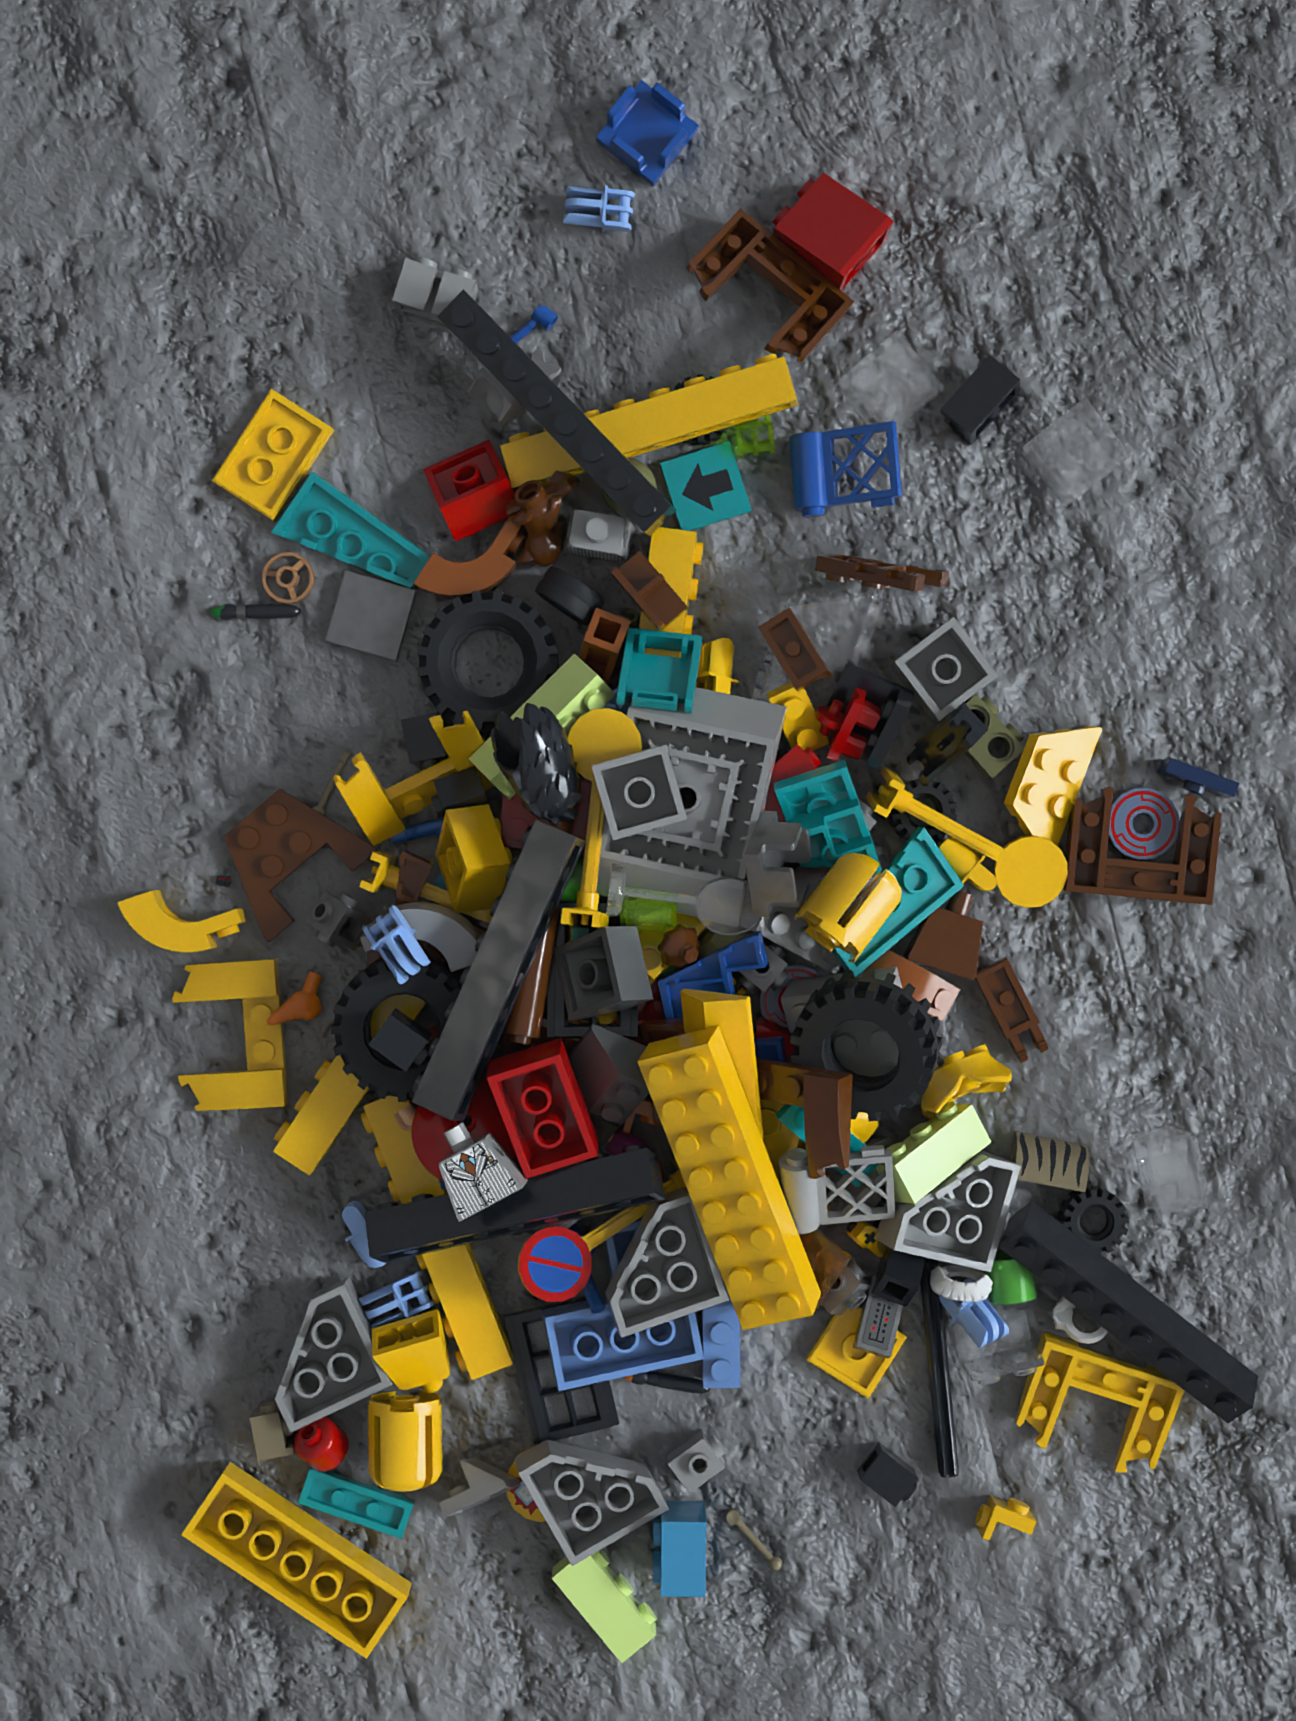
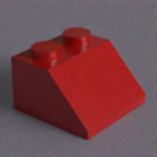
(470, 489)

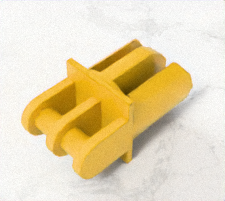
(716, 666)
(967, 864)

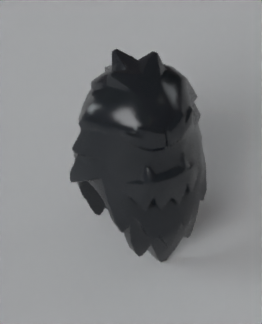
(538, 763)

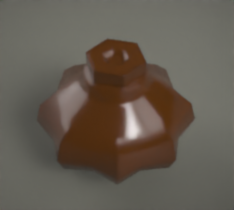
(679, 946)

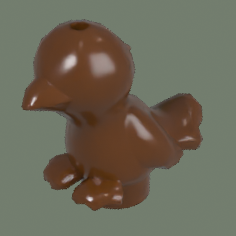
(538, 510)

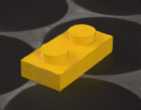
(800, 721)

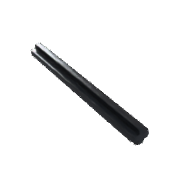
(939, 1375)

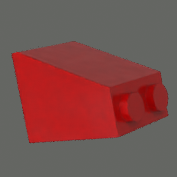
(832, 229)

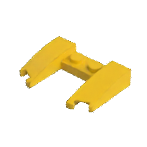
(381, 809)
(266, 1075)
(1146, 1389)

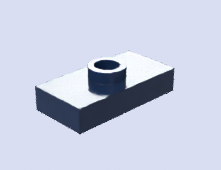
(1197, 779)

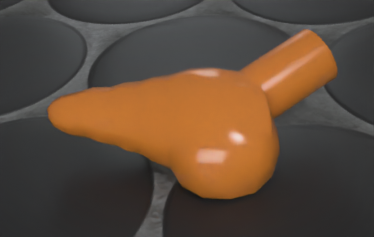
(301, 1004)

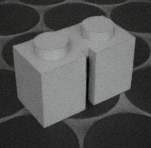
(427, 291)

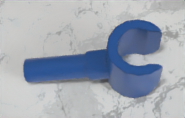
(541, 316)

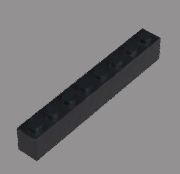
(556, 413)
(497, 971)
(545, 1200)
(1129, 1312)

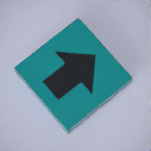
(705, 487)

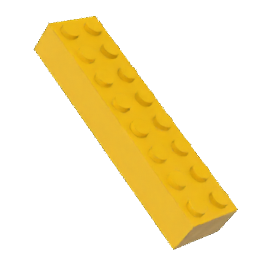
(730, 1177)

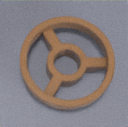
(302, 561)

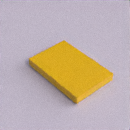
(273, 455)

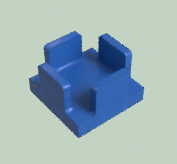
(647, 130)

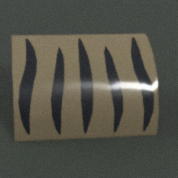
(1051, 1161)

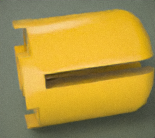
(837, 893)
(404, 1440)

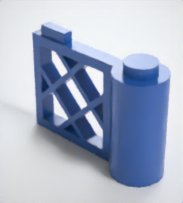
(816, 474)

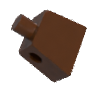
(948, 939)

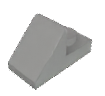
(483, 1485)

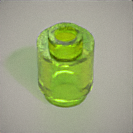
(649, 914)

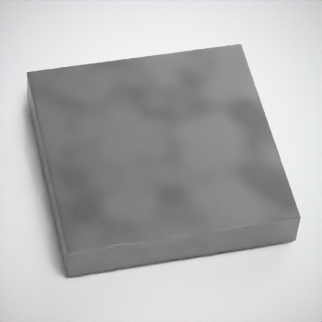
(371, 615)

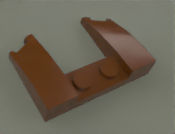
(748, 242)
(1186, 880)
(826, 1106)

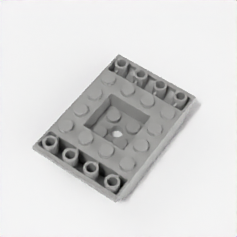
(728, 760)

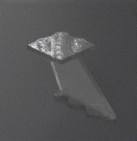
(839, 632)

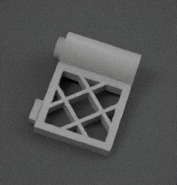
(809, 1199)

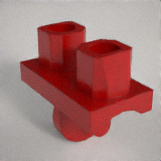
(857, 712)

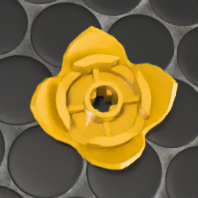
(964, 1075)

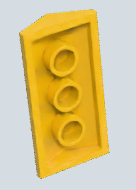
(734, 1019)

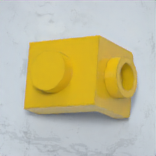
(1011, 1513)

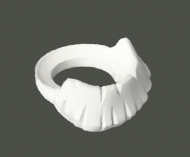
(960, 1291)
(1063, 1320)

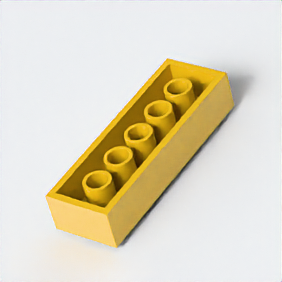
(298, 1560)

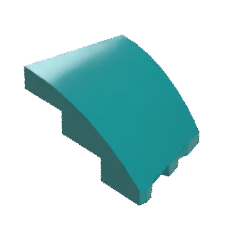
(831, 812)

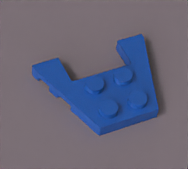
(714, 975)

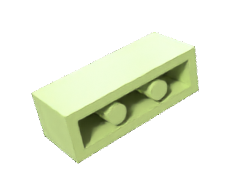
(935, 1151)
(606, 1603)

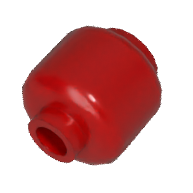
(321, 1444)

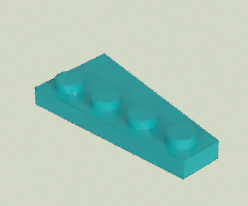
(340, 527)
(925, 884)

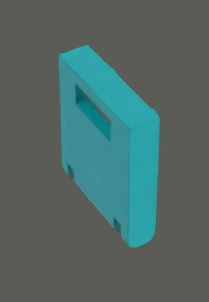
(656, 679)

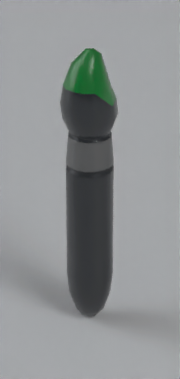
(255, 611)

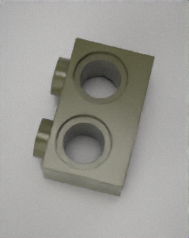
(1007, 734)

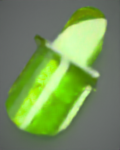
(755, 446)

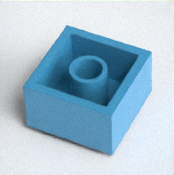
(681, 1559)

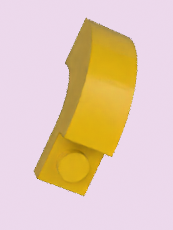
(163, 928)

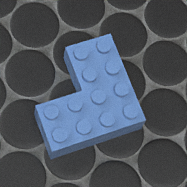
(589, 1348)

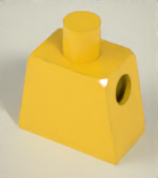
(413, 1351)

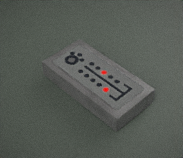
(877, 1324)

